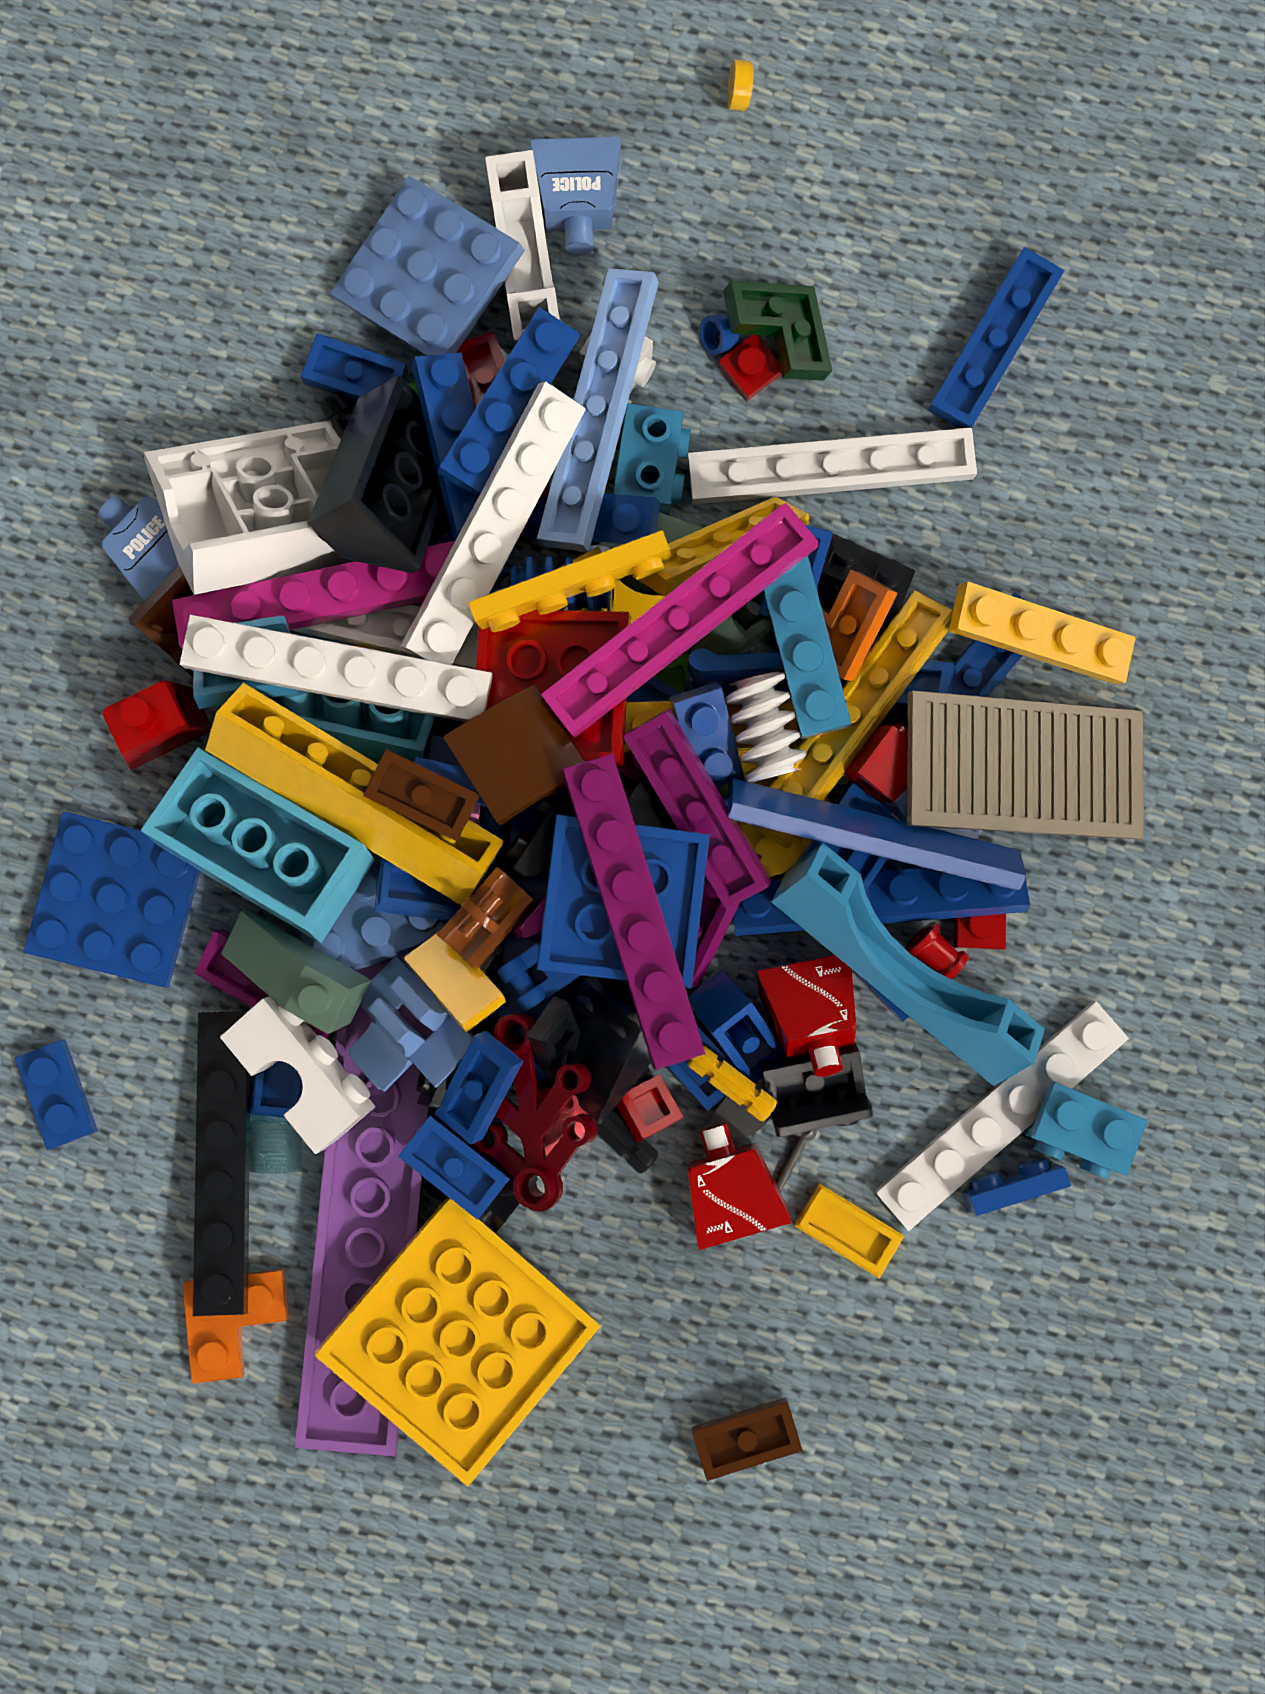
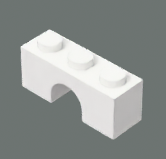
(330, 1095)

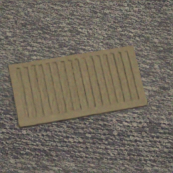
(1024, 766)

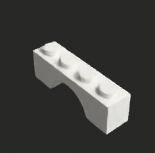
(520, 216)

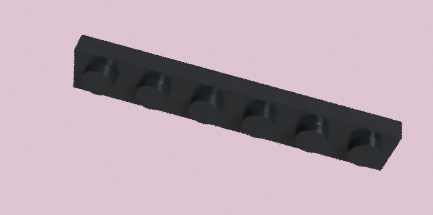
(221, 1172)

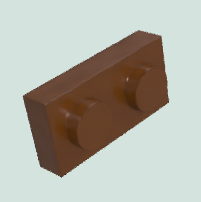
(421, 795)
(746, 1439)

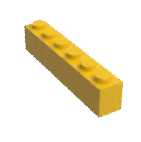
(330, 784)

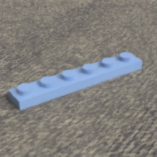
(604, 392)

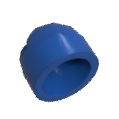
(713, 326)

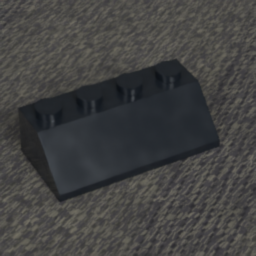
(381, 483)

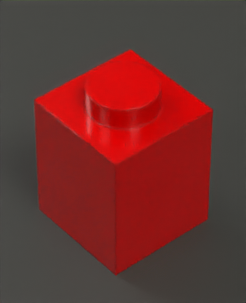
(882, 764)

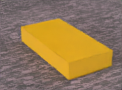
(459, 988)
(848, 1230)

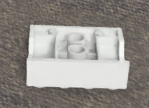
(245, 504)

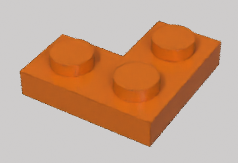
(856, 621)
(217, 1341)

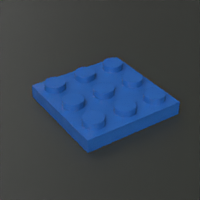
(112, 902)
(574, 921)

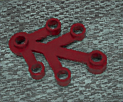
(533, 1121)

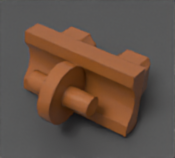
(486, 918)

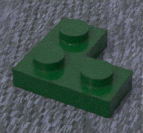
(788, 315)

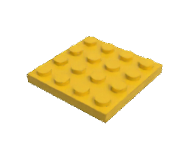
(457, 1340)

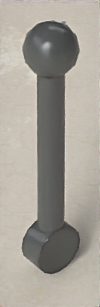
(793, 1158)

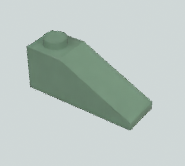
(295, 973)

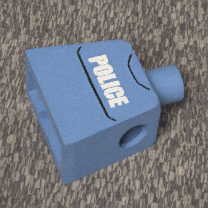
(577, 186)
(138, 543)

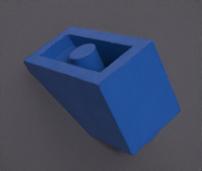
(735, 1025)

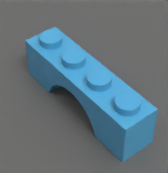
(806, 652)

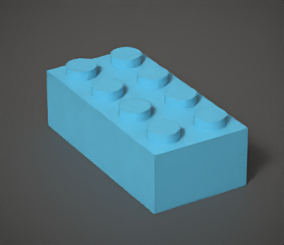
(259, 844)

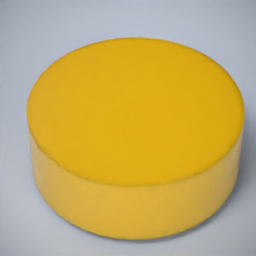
(740, 85)

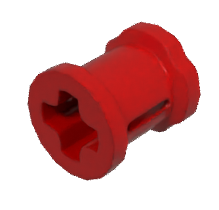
(936, 952)

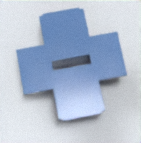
(393, 1043)

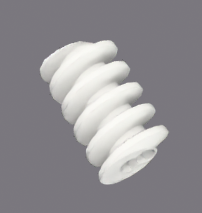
(765, 726)

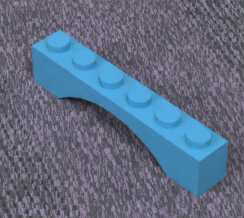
(978, 1027)

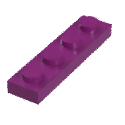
(697, 806)

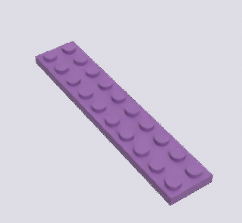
(363, 1223)

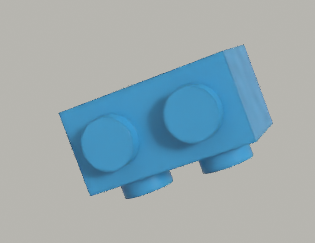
(649, 454)

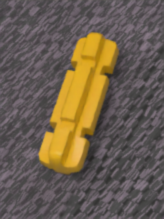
(733, 1084)

